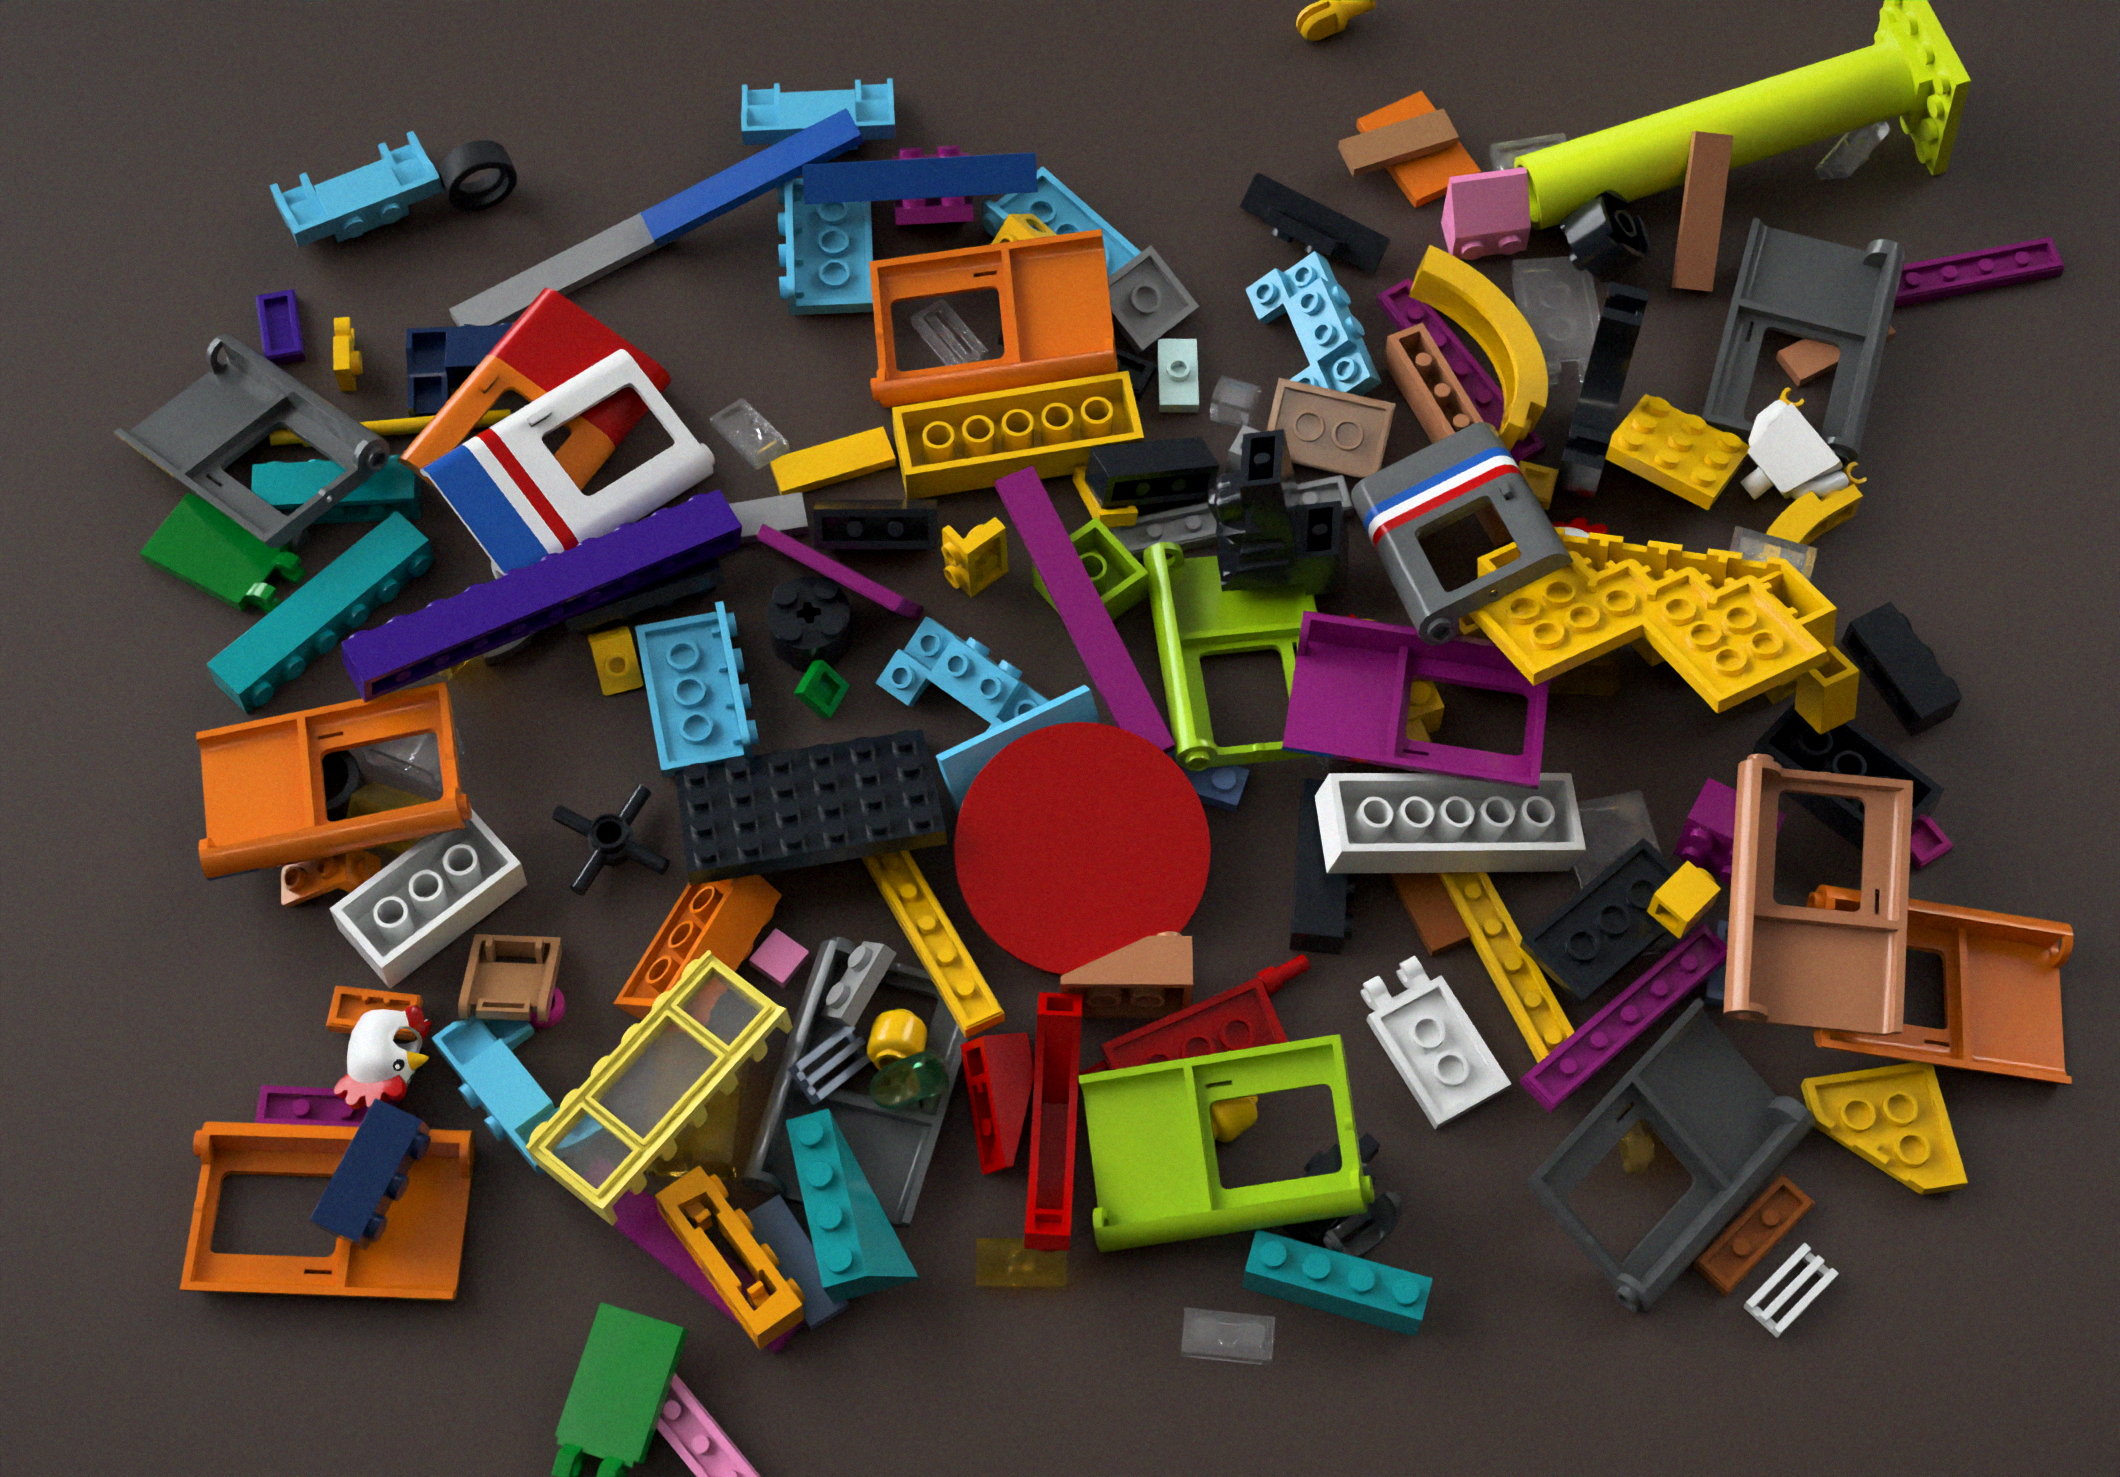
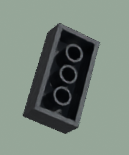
(1844, 751)

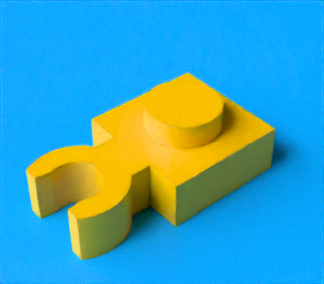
(346, 361)

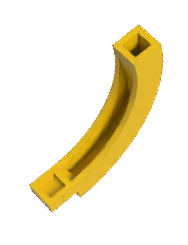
(1497, 327)
(1803, 523)

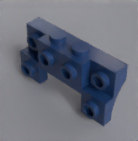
(443, 360)

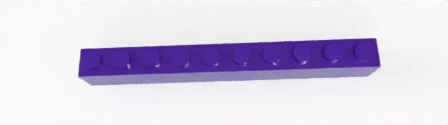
(540, 595)

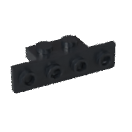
(1314, 224)

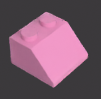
(1487, 214)

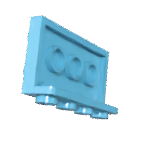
(1061, 213)
(824, 254)
(696, 690)

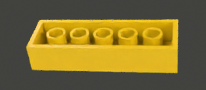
(990, 435)

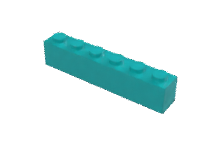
(321, 612)

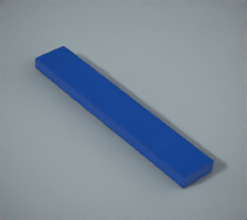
(751, 177)
(919, 178)

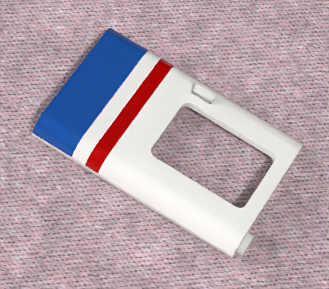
(524, 501)

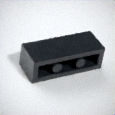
(1151, 472)
(875, 524)
(1901, 668)

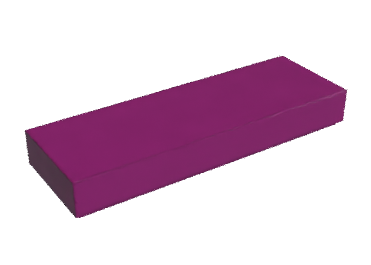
(306, 1107)

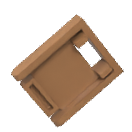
(510, 989)

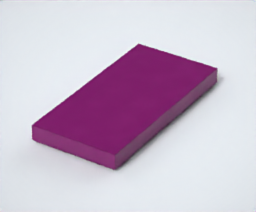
(839, 572)

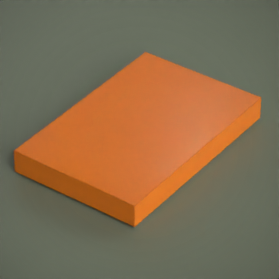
(1425, 176)

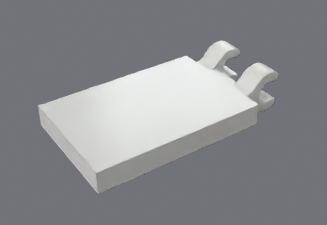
(1433, 1044)

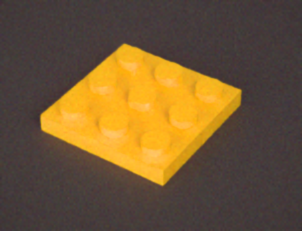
(1677, 451)

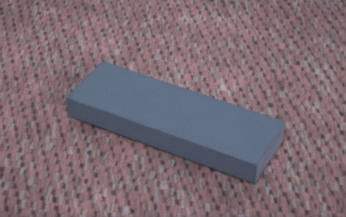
(797, 1259)

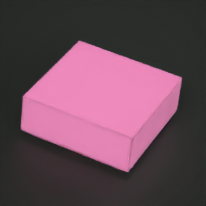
(779, 958)

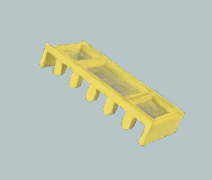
(655, 1084)

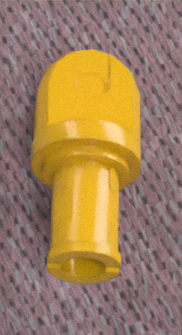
(1329, 17)

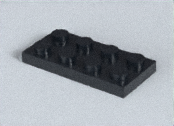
(1602, 924)

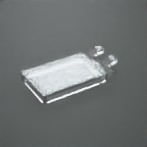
(1559, 309)

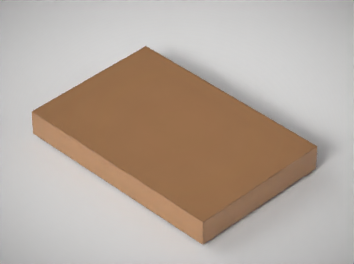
(1332, 428)

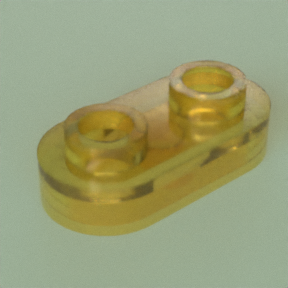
(1635, 1148)

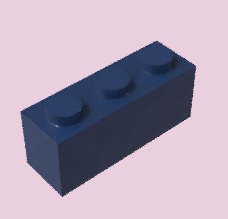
(371, 1175)

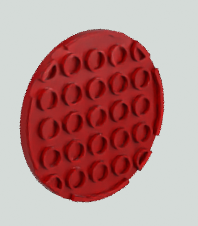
(1080, 845)

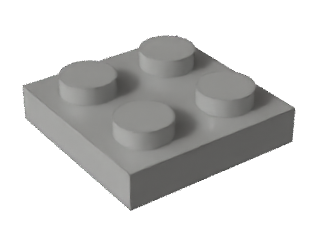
(1147, 299)

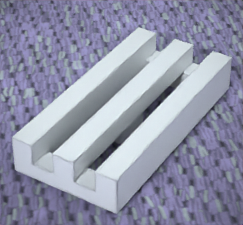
(1815, 1264)

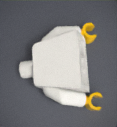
(1793, 455)

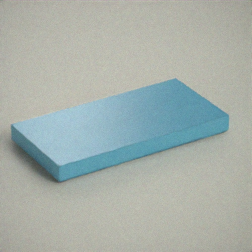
(965, 761)

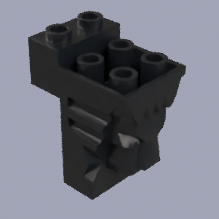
(1267, 532)

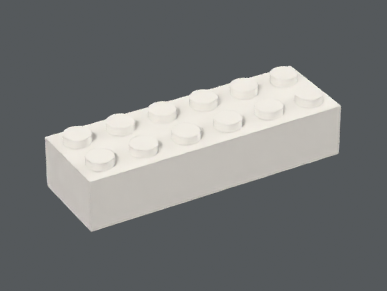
(1447, 824)

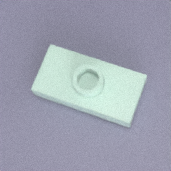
(1178, 375)

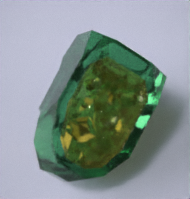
(909, 1081)

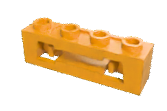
(690, 1198)

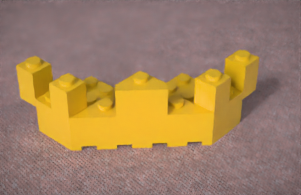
(1712, 616)

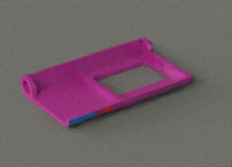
(1356, 695)

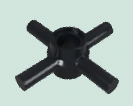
(614, 853)

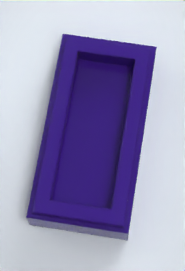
(280, 327)

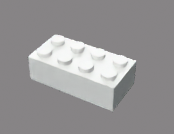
(428, 898)

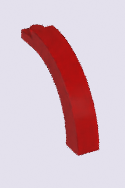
(1053, 1122)

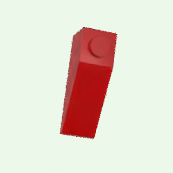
(999, 1090)

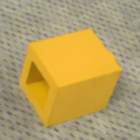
(1684, 899)

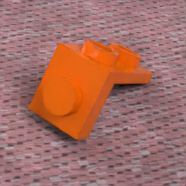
(318, 876)

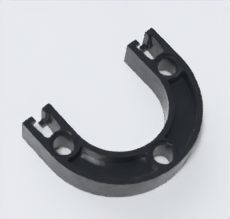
(1601, 391)

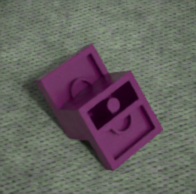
(933, 209)

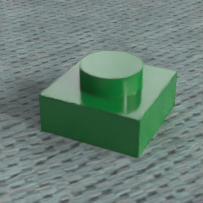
(821, 689)

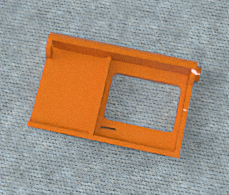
(1050, 308)

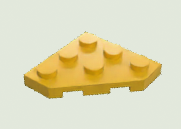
(1892, 1121)

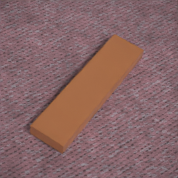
(1702, 211)

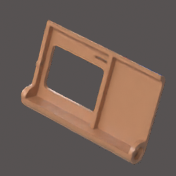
(1814, 962)

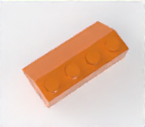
(707, 916)

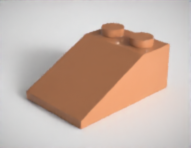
(1137, 980)

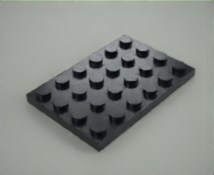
(808, 807)

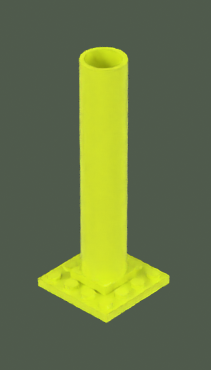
(1904, 74)

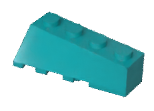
(847, 1225)

